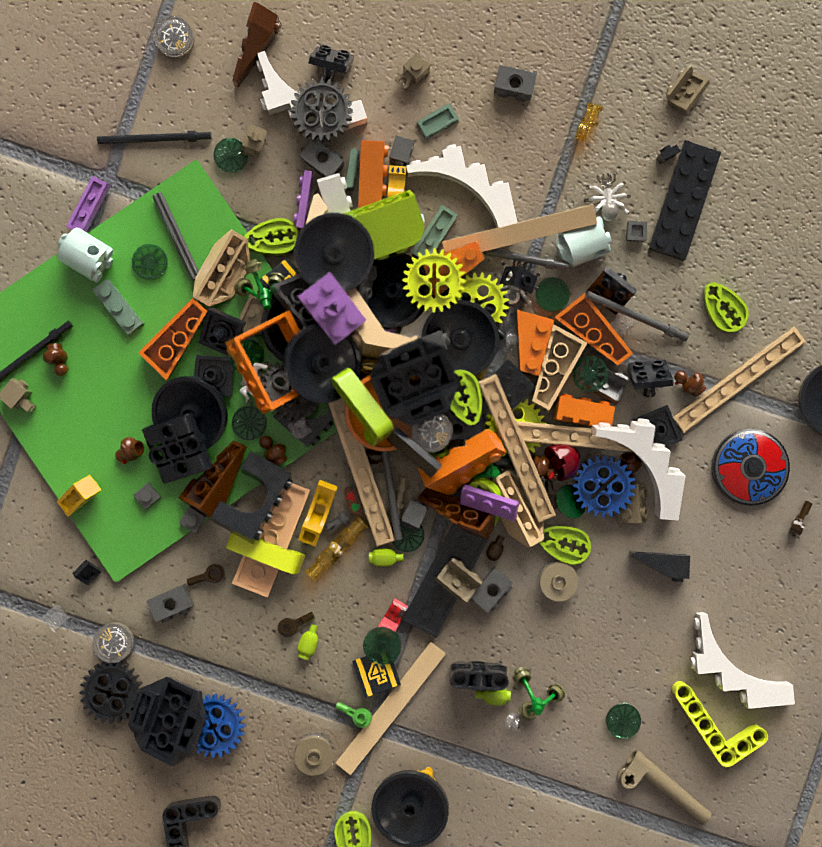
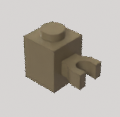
(414, 70)
(253, 140)
(16, 395)

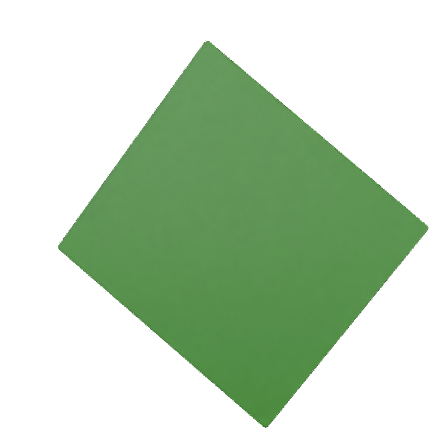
(111, 384)

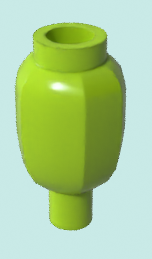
(384, 557)
(308, 643)
(494, 697)

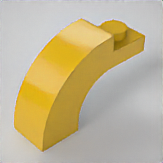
(318, 513)

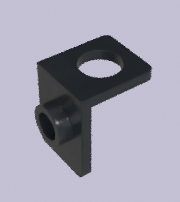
(520, 278)

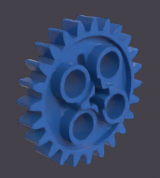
(592, 473)
(229, 717)

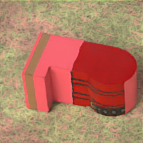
(393, 615)

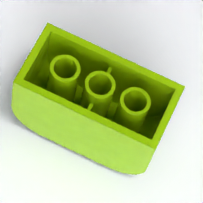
(391, 223)

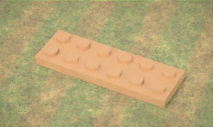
(259, 576)

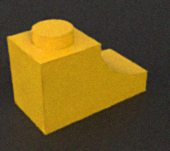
(78, 495)

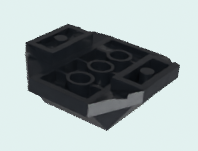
(419, 399)
(154, 716)

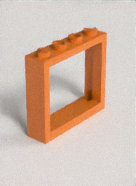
(289, 329)

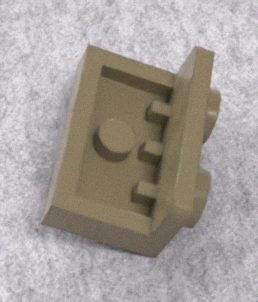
(686, 89)
(252, 314)
(637, 510)
(458, 580)

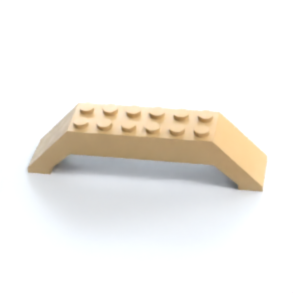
(370, 335)

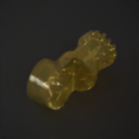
(588, 121)

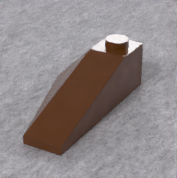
(262, 29)
(215, 482)
(467, 518)

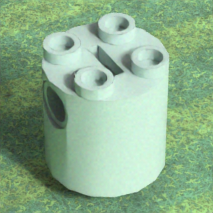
(583, 244)
(84, 254)

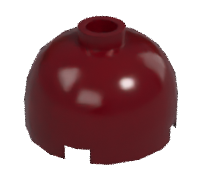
(563, 459)

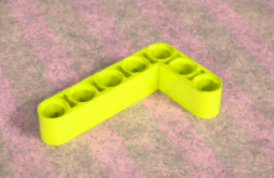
(711, 730)

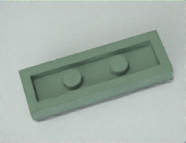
(435, 231)
(118, 306)

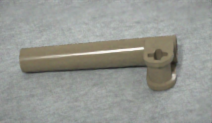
(640, 766)

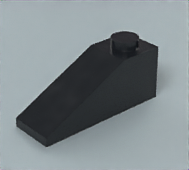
(669, 564)

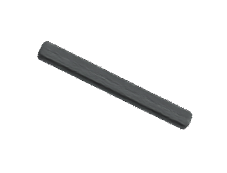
(176, 235)

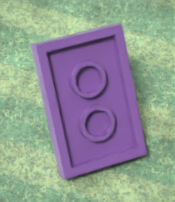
(332, 308)

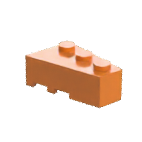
(467, 255)
(532, 341)
(582, 411)

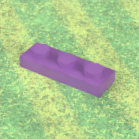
(303, 199)
(88, 204)
(489, 502)

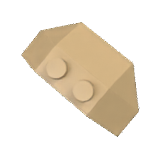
(222, 269)
(525, 527)

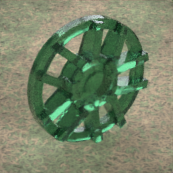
(149, 261)
(250, 352)
(590, 373)

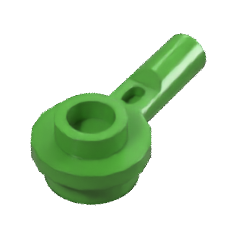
(361, 717)

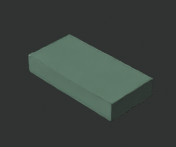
(437, 121)
(352, 169)

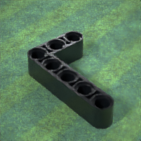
(184, 815)

